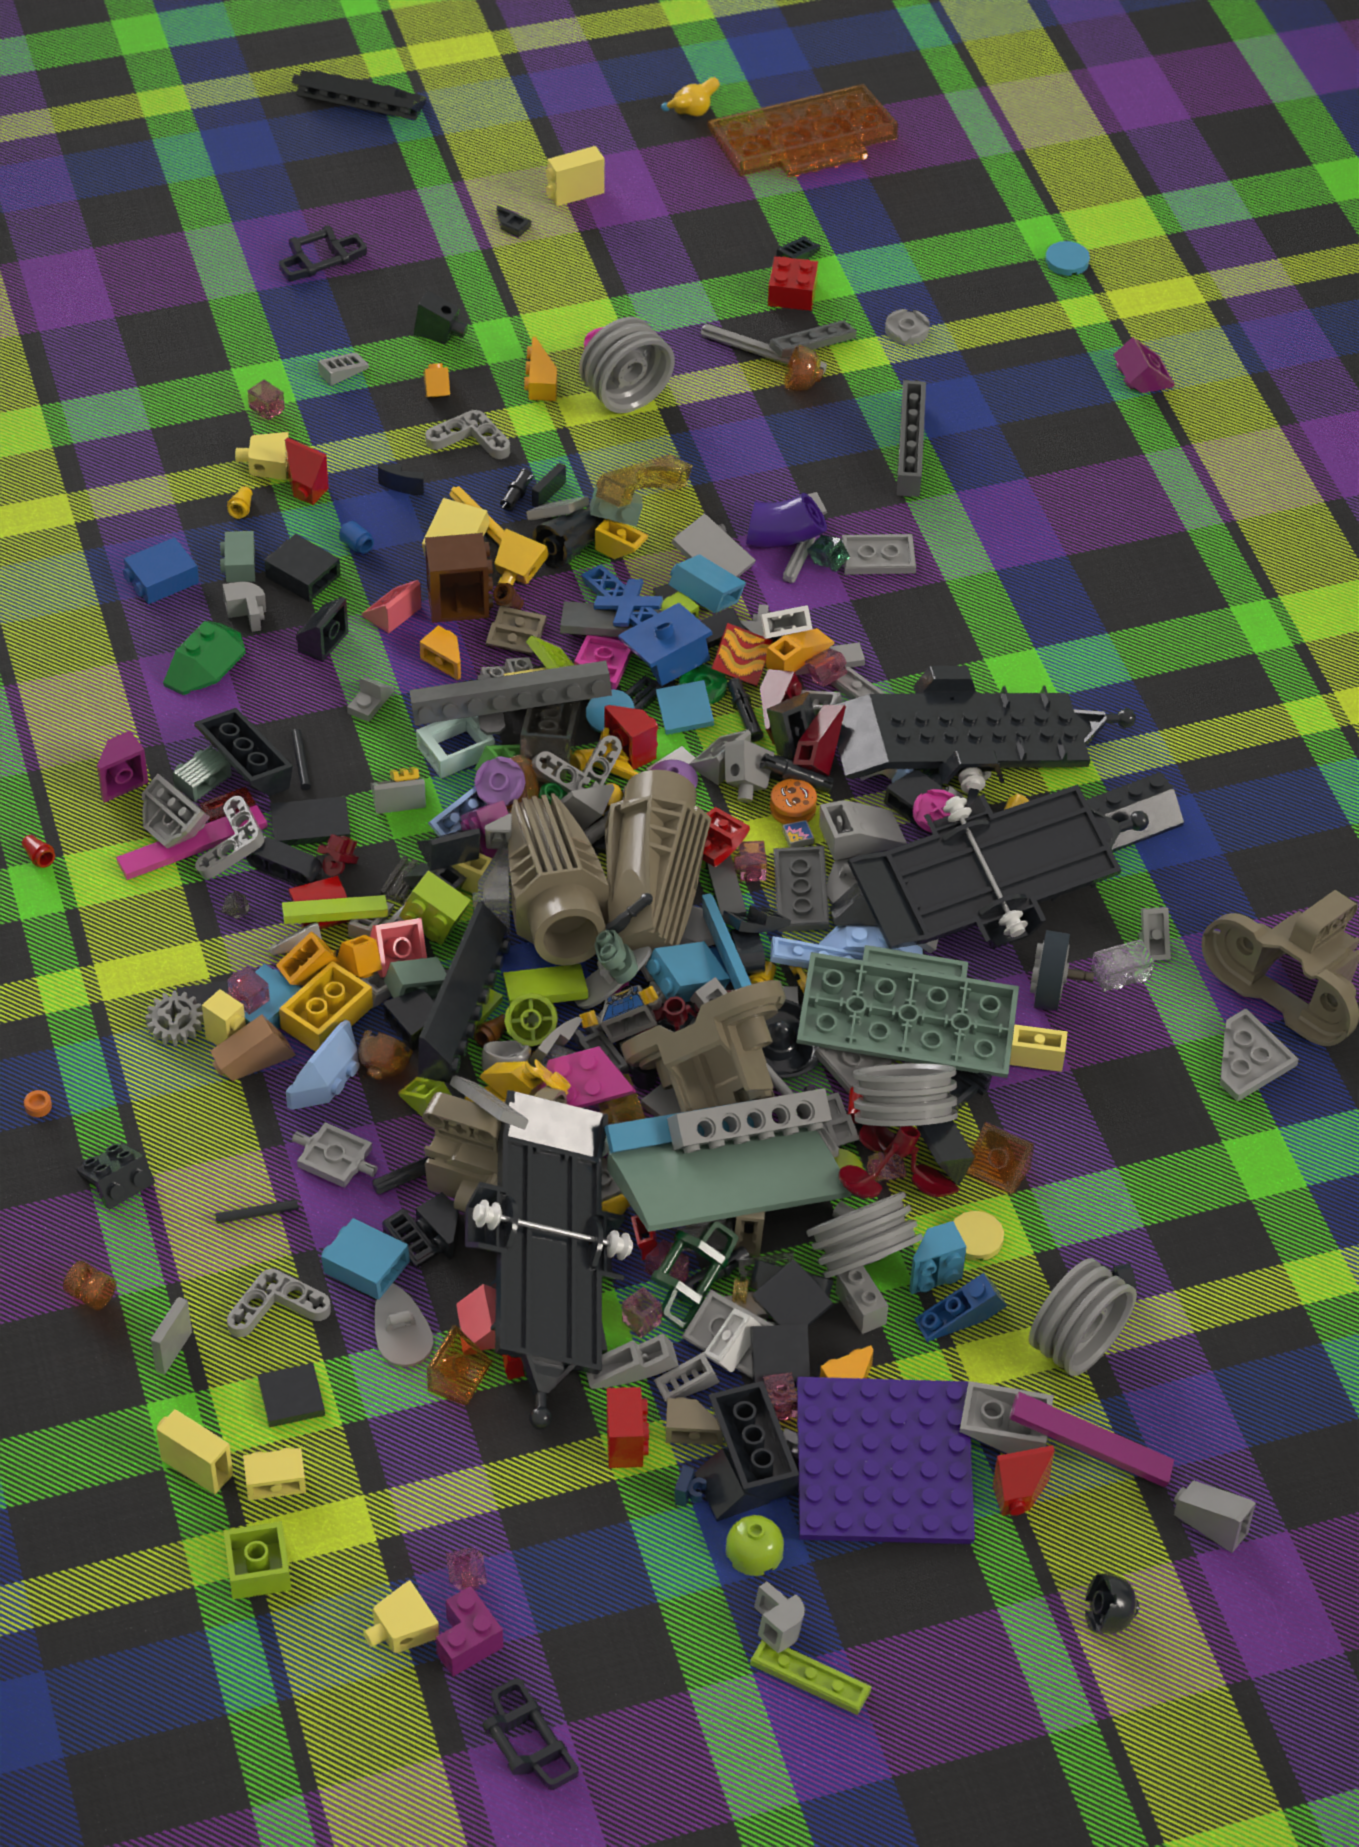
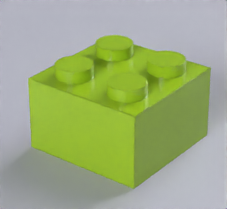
(437, 905)
(257, 1560)

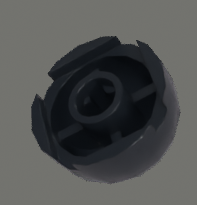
(1111, 1604)

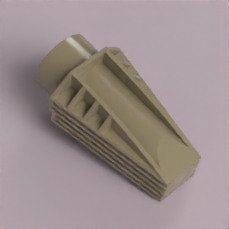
(656, 849)
(555, 882)

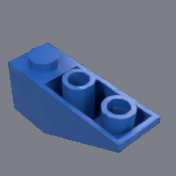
(962, 1309)

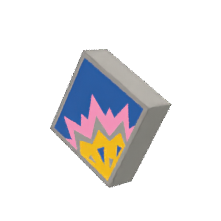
(798, 834)

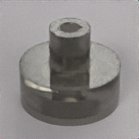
(235, 905)

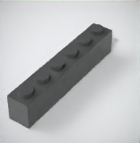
(911, 438)

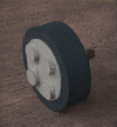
(1053, 971)

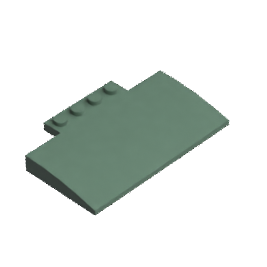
(908, 1010)
(726, 1181)

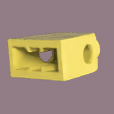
(265, 455)
(402, 1620)

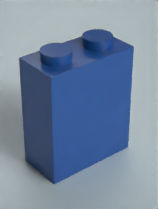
(160, 570)

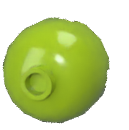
(531, 1019)
(754, 1545)

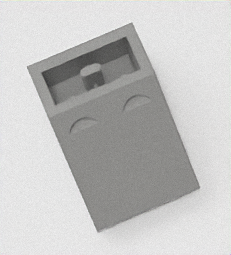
(858, 829)

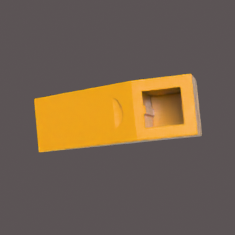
(541, 372)
(794, 649)

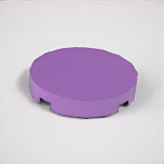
(499, 781)

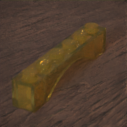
(662, 472)

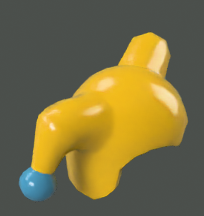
(693, 98)

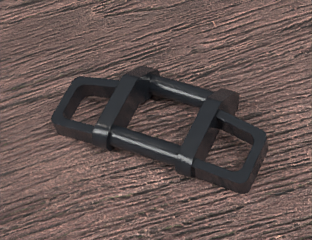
(335, 246)
(526, 1764)

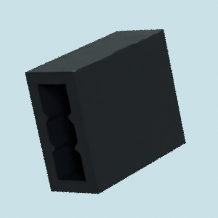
(302, 567)

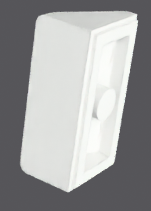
(731, 1340)

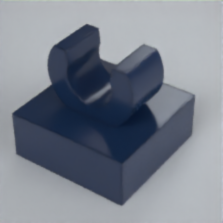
(686, 1485)

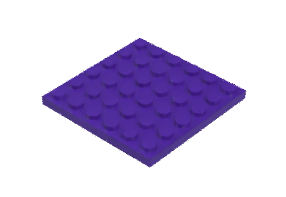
(883, 1461)

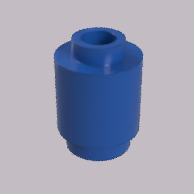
(356, 537)

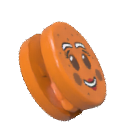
(793, 801)

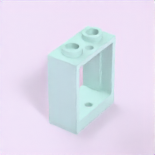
(434, 733)

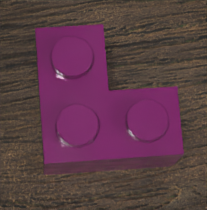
(480, 818)
(473, 1632)

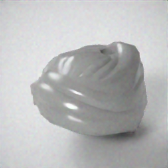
(504, 1052)

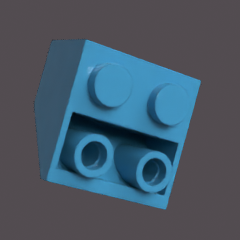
(938, 1258)

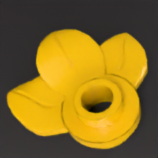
(552, 1080)

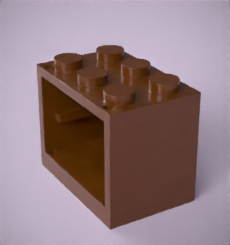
(458, 577)

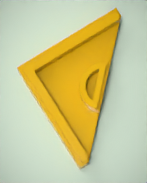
(621, 766)

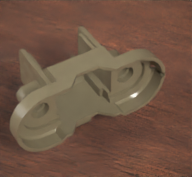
(1317, 939)
(718, 1055)
(465, 1145)

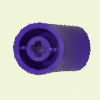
(785, 522)

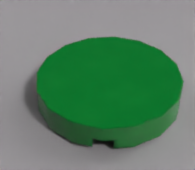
(714, 681)

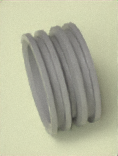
(626, 364)
(905, 1094)
(864, 1235)
(1082, 1317)

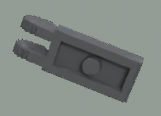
(598, 1038)

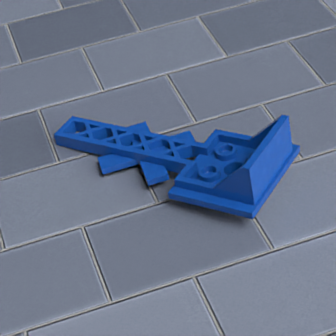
(666, 640)

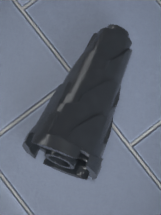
(567, 536)

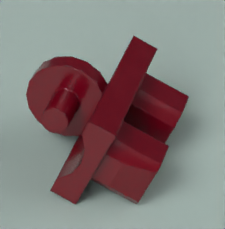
(339, 852)

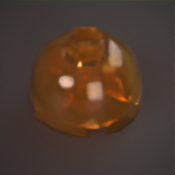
(803, 369)
(383, 1055)

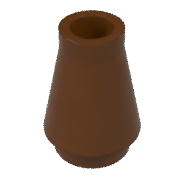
(507, 596)
(490, 1030)

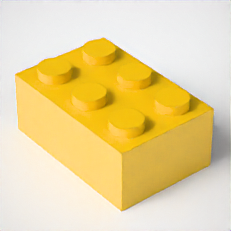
(325, 1004)

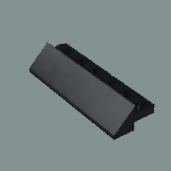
(359, 94)

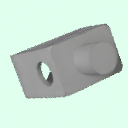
(744, 769)

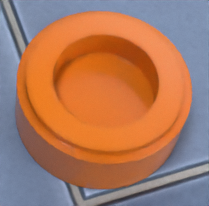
(37, 1103)

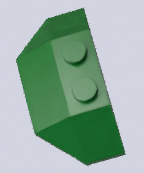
(204, 658)

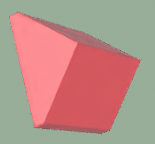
(395, 606)
(399, 942)
(477, 1315)

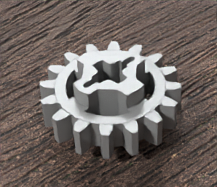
(162, 1016)

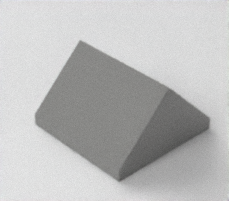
(712, 760)
(398, 796)
(588, 803)

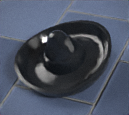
(784, 1054)

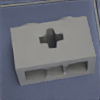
(862, 1299)

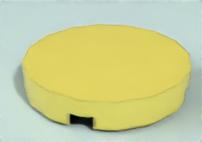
(980, 1233)

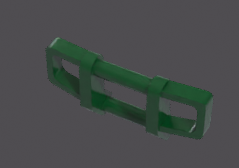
(676, 1287)

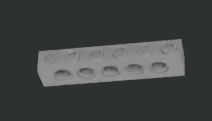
(811, 1103)

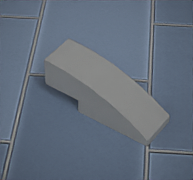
(635, 1362)

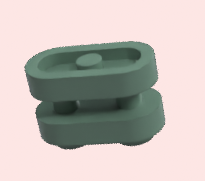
(616, 956)

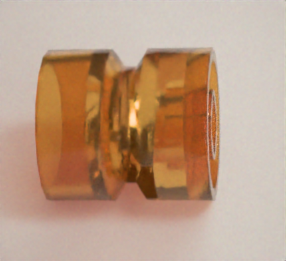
(89, 1285)

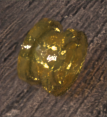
(740, 1290)

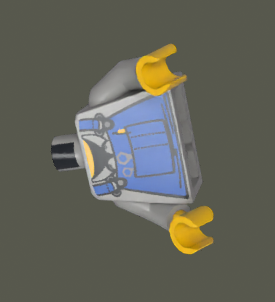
(625, 1013)

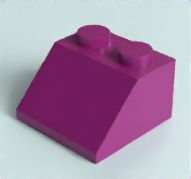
(1142, 367)
(121, 766)

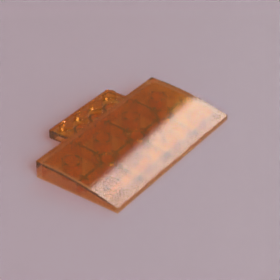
(805, 132)

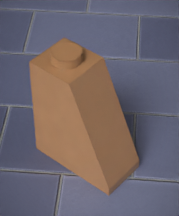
(251, 1049)

